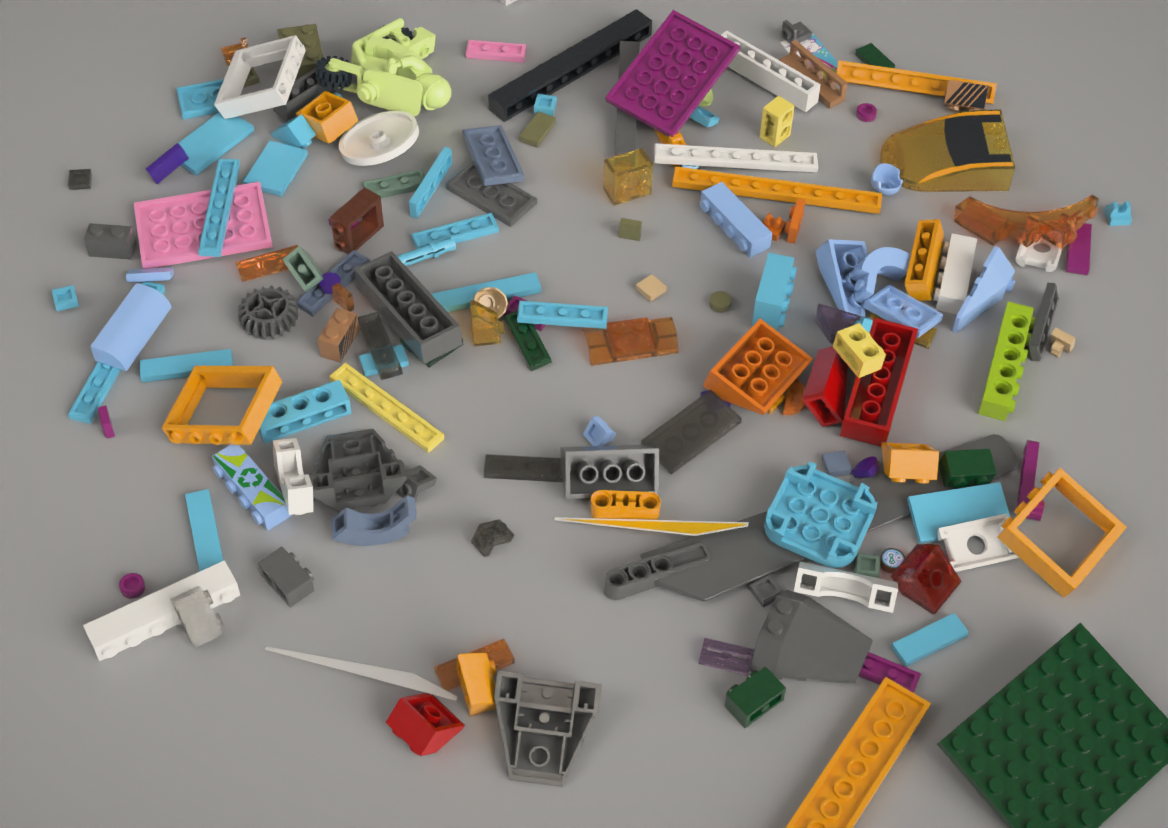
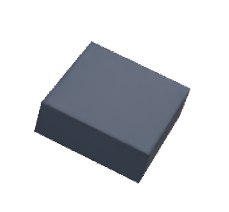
(836, 463)

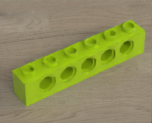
(1006, 362)

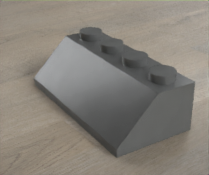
(609, 468)

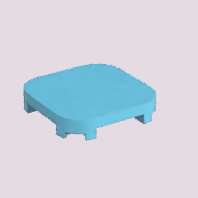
(820, 516)

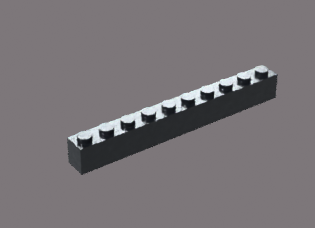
(568, 65)

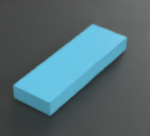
(929, 639)

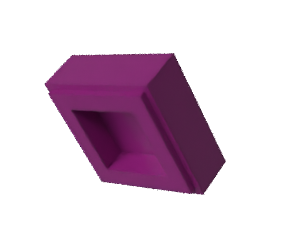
(106, 422)

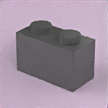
(110, 241)
(286, 576)

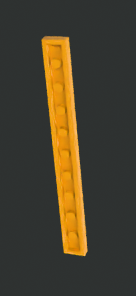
(780, 190)

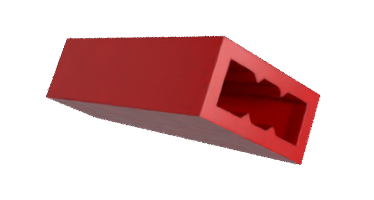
(827, 387)

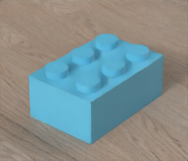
(774, 289)

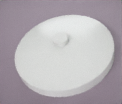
(379, 138)

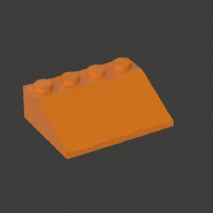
(757, 369)

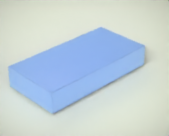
(149, 274)

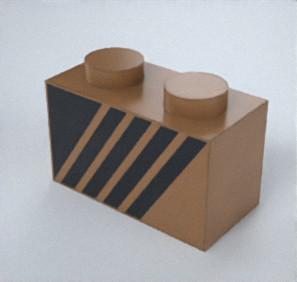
(965, 95)
(338, 335)

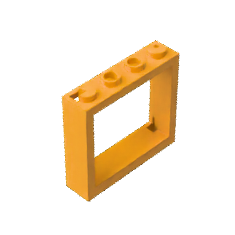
(203, 377)
(1037, 559)

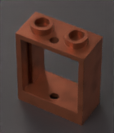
(364, 205)

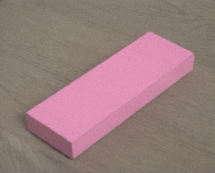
(496, 51)

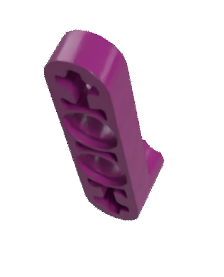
(1027, 478)

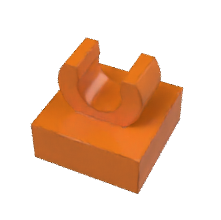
(775, 225)

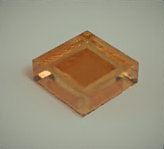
(343, 297)

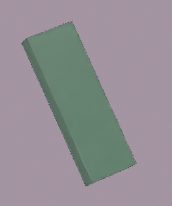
(395, 184)

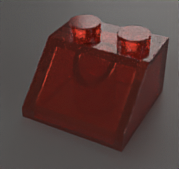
(926, 577)

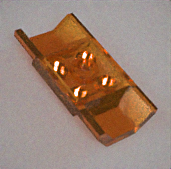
(631, 340)

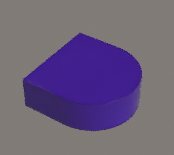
(866, 467)

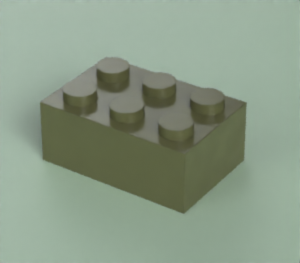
(310, 39)

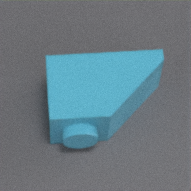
(295, 132)

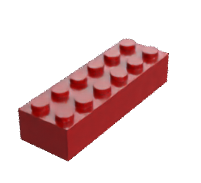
(878, 393)

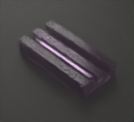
(725, 660)

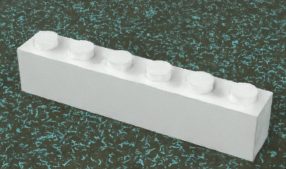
(773, 75)
(155, 612)

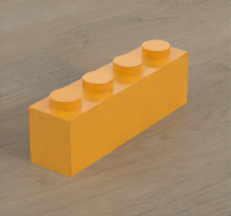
(925, 259)

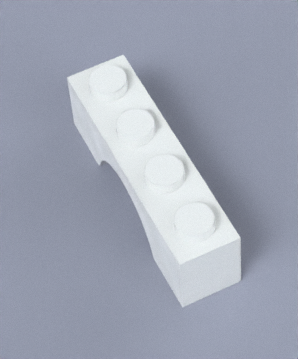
(294, 484)
(826, 581)

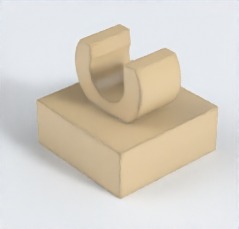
(1061, 341)

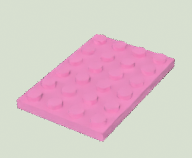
(173, 226)

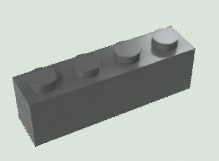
(303, 92)

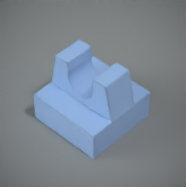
(598, 432)

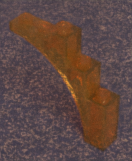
(996, 224)

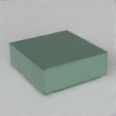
(867, 565)

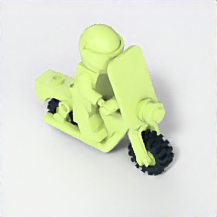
(389, 70)

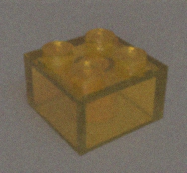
(628, 176)

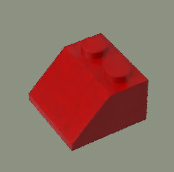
(423, 723)

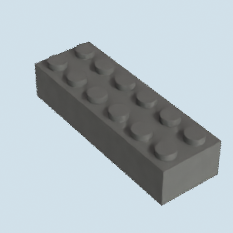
(408, 307)

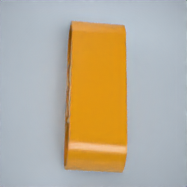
(625, 505)

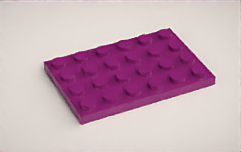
(672, 74)

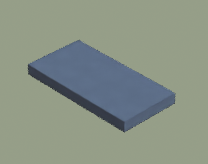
(493, 155)

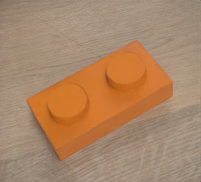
(796, 215)

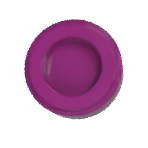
(866, 112)
(132, 585)

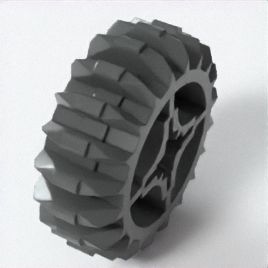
(268, 312)

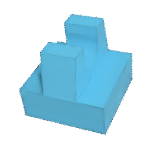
(1118, 214)

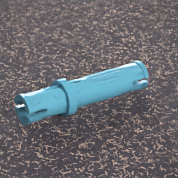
(429, 251)

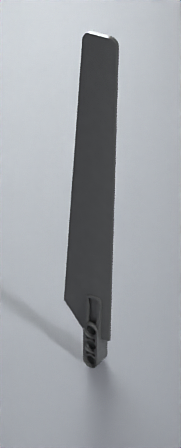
(731, 558)

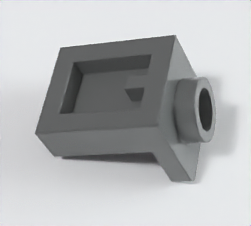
(795, 32)
(417, 481)

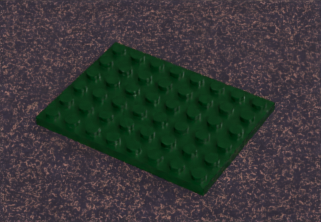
(1062, 739)

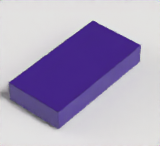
(167, 163)

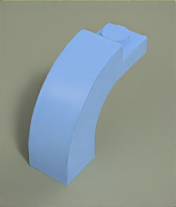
(882, 261)

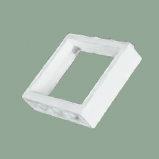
(229, 100)

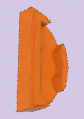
(793, 398)

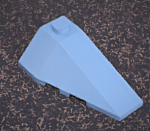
(836, 263)
(987, 290)

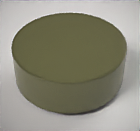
(720, 301)

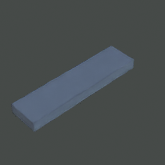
(315, 299)

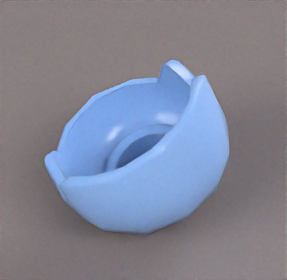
(886, 179)

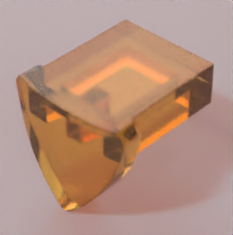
(228, 52)

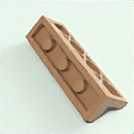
(828, 93)

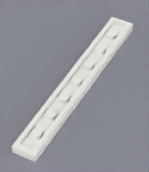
(735, 158)

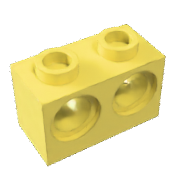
(776, 121)
(859, 350)

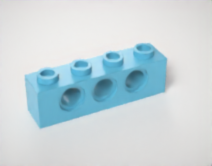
(305, 411)

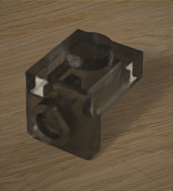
(490, 535)

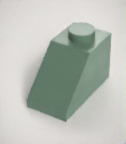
(303, 268)

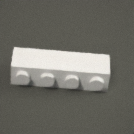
(955, 274)

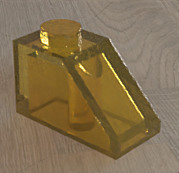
(485, 325)

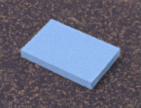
(903, 309)

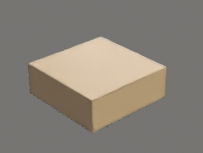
(651, 287)

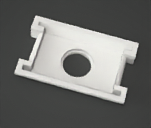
(1045, 260)
(988, 529)

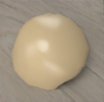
(493, 299)

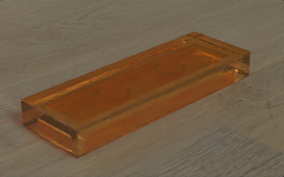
(263, 264)
(496, 651)

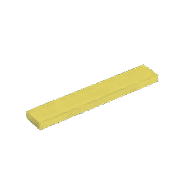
(388, 408)

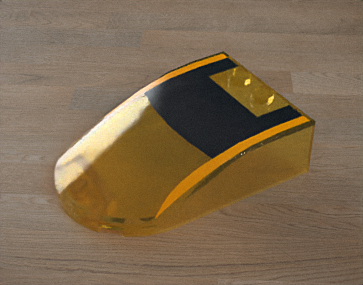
(953, 153)

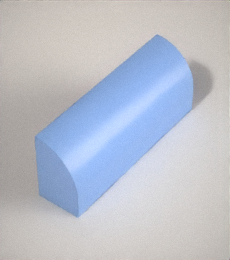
(130, 327)

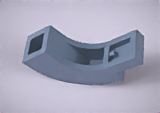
(374, 529)

